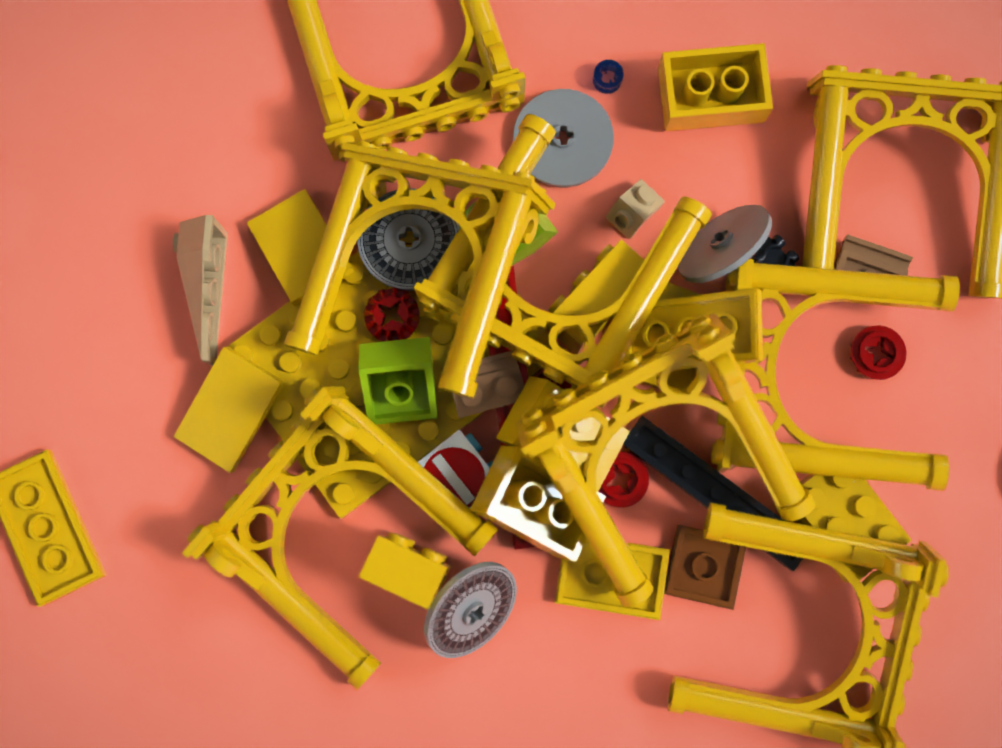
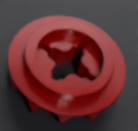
(407, 311)
(890, 344)
(636, 486)

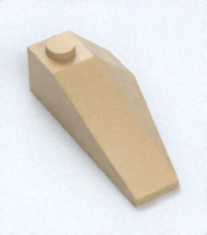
(201, 262)

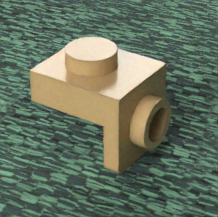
(634, 208)

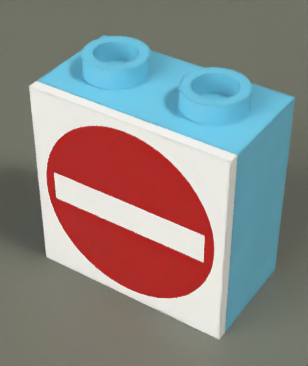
(458, 466)

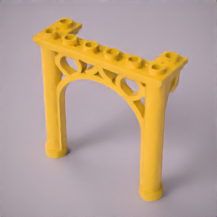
(342, 123)
(831, 158)
(363, 182)
(826, 287)
(629, 312)
(713, 347)
(237, 556)
(923, 576)

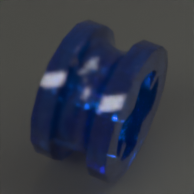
(608, 65)

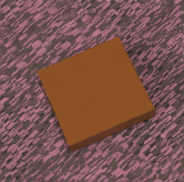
(704, 568)

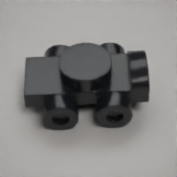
(771, 253)

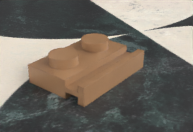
(870, 257)
(498, 385)

